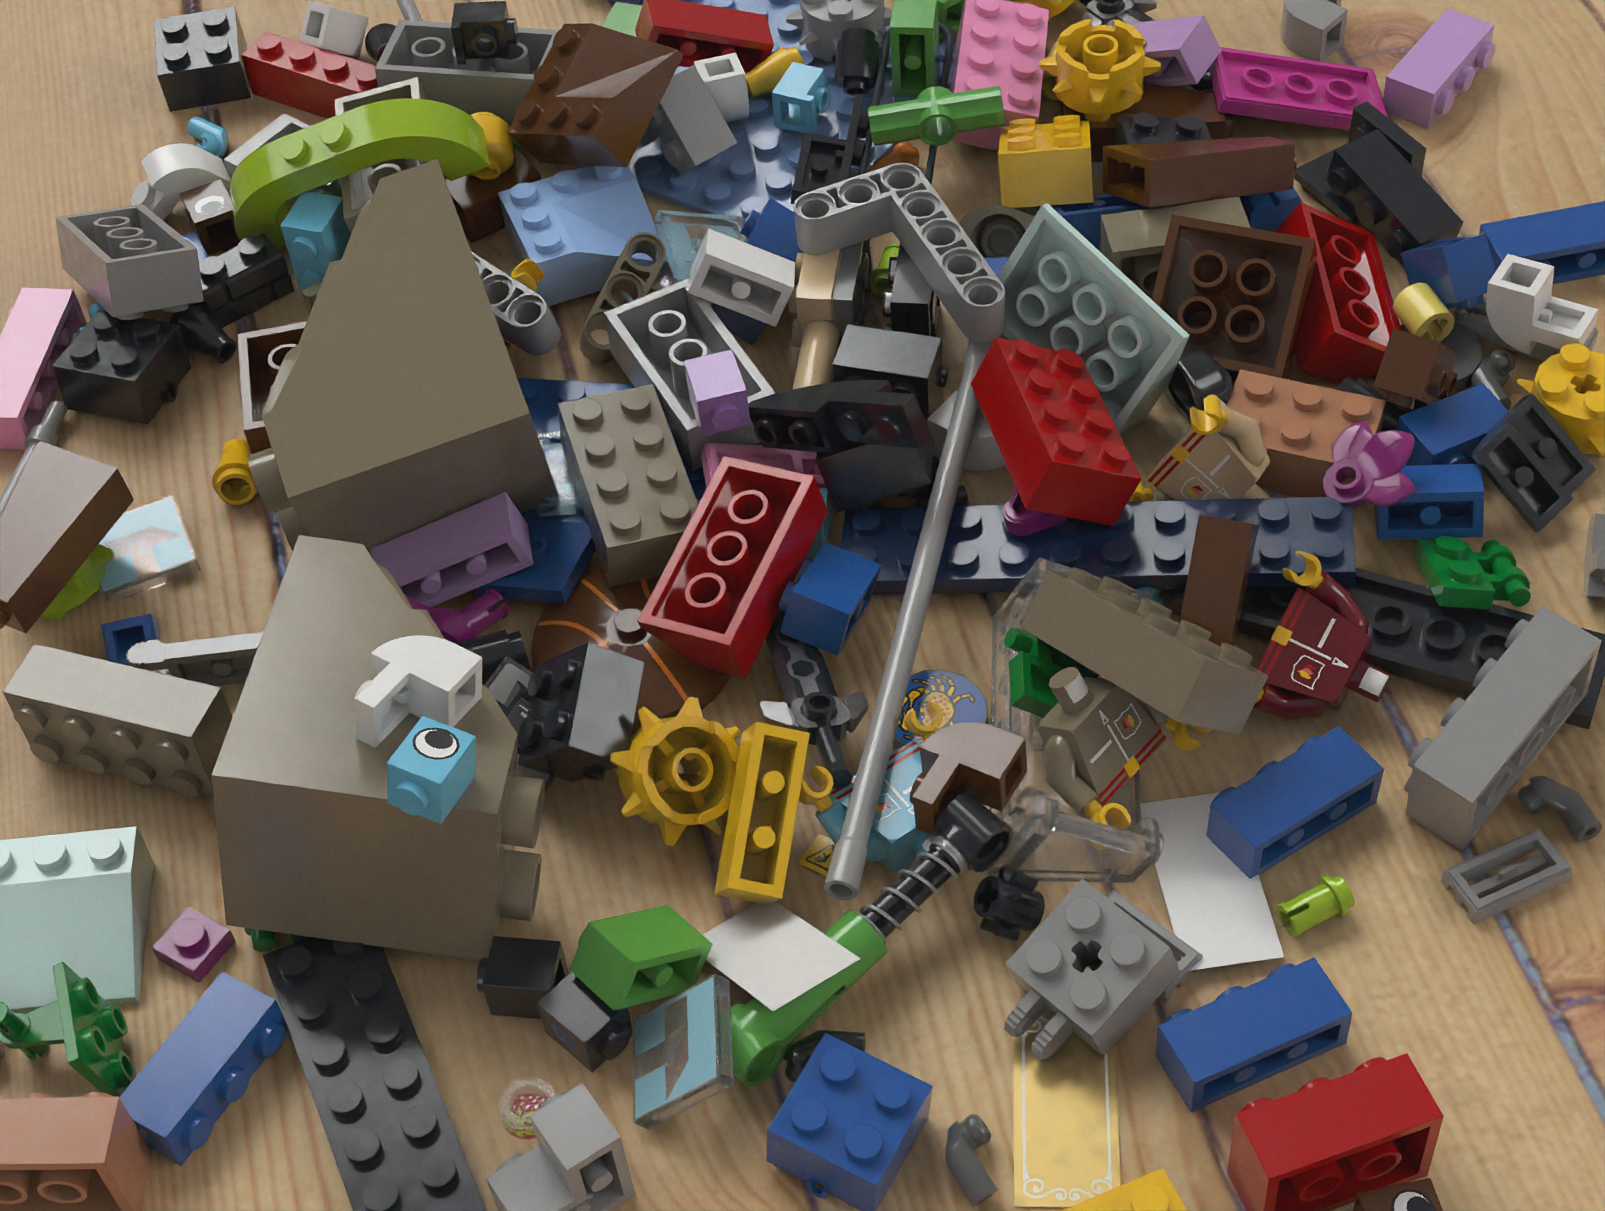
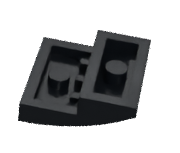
(1532, 462)

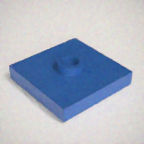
(559, 560)

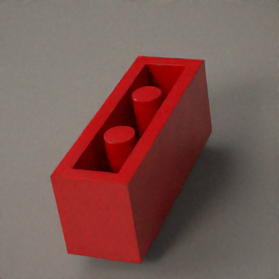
(706, 31)

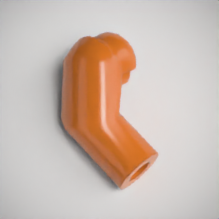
(901, 153)

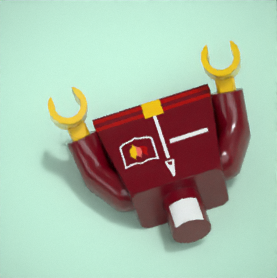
(1318, 650)

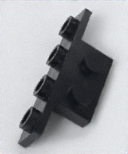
(831, 159)

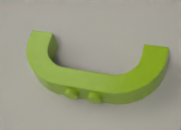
(346, 145)

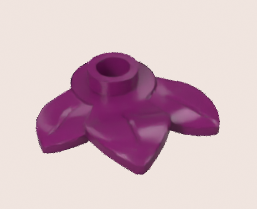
(1373, 462)

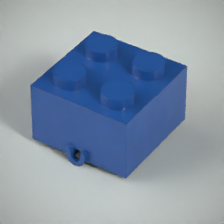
(848, 1124)

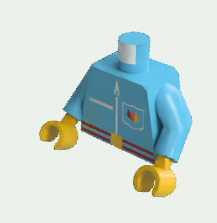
(893, 833)

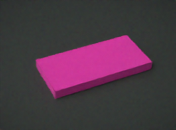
(1291, 88)

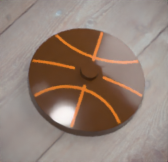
(609, 620)

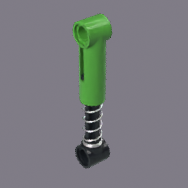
(965, 839)

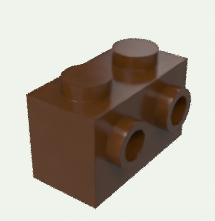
(1415, 371)

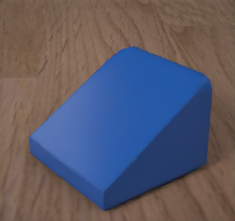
(125, 633)

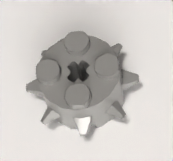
(827, 19)

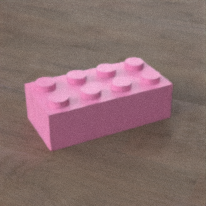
(1003, 48)

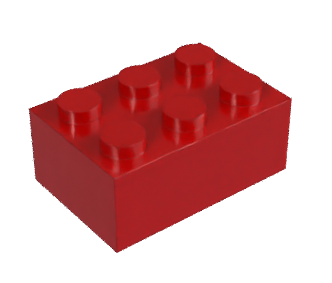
(1335, 1139)

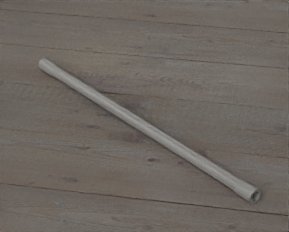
(851, 849)

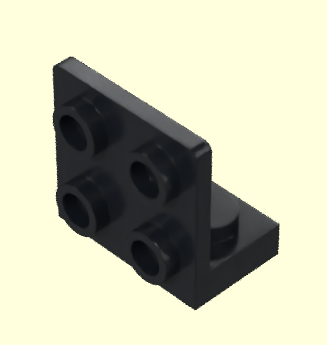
(1364, 120)

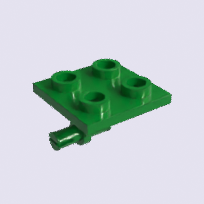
(80, 1021)

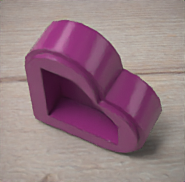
(1025, 521)

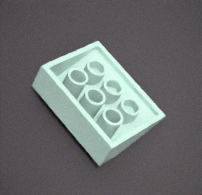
(1079, 301)
(75, 904)

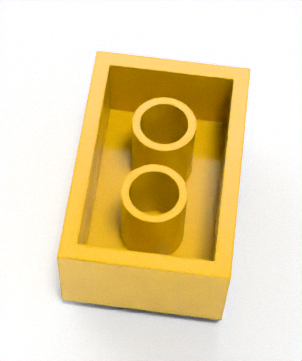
(1045, 162)

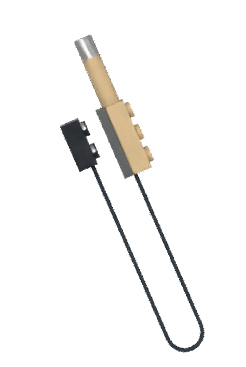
(836, 285)

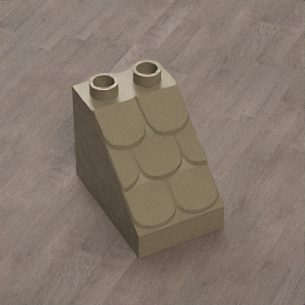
(398, 384)
(307, 803)

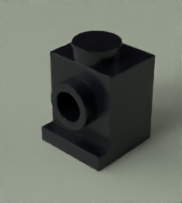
(482, 30)

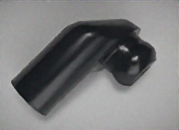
(800, 1052)

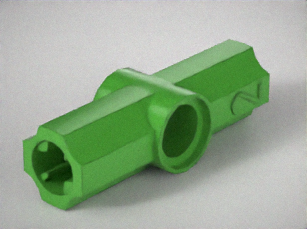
(936, 116)

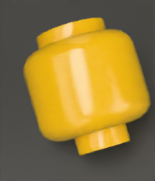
(498, 144)

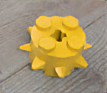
(1100, 68)
(1574, 394)
(651, 775)

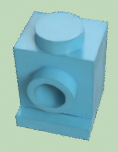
(800, 98)

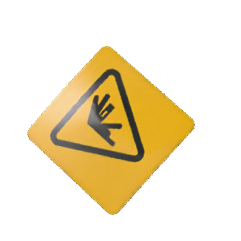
(818, 855)

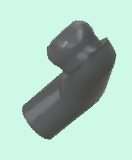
(1494, 374)
(1566, 801)
(963, 1160)

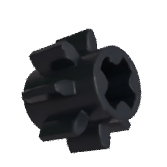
(1009, 903)

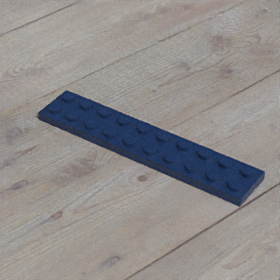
(1143, 549)

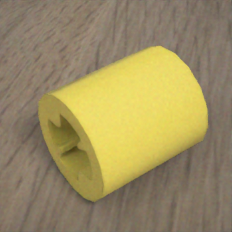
(1423, 312)

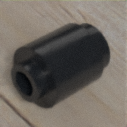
(857, 61)
(495, 648)

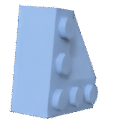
(576, 227)

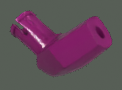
(470, 620)

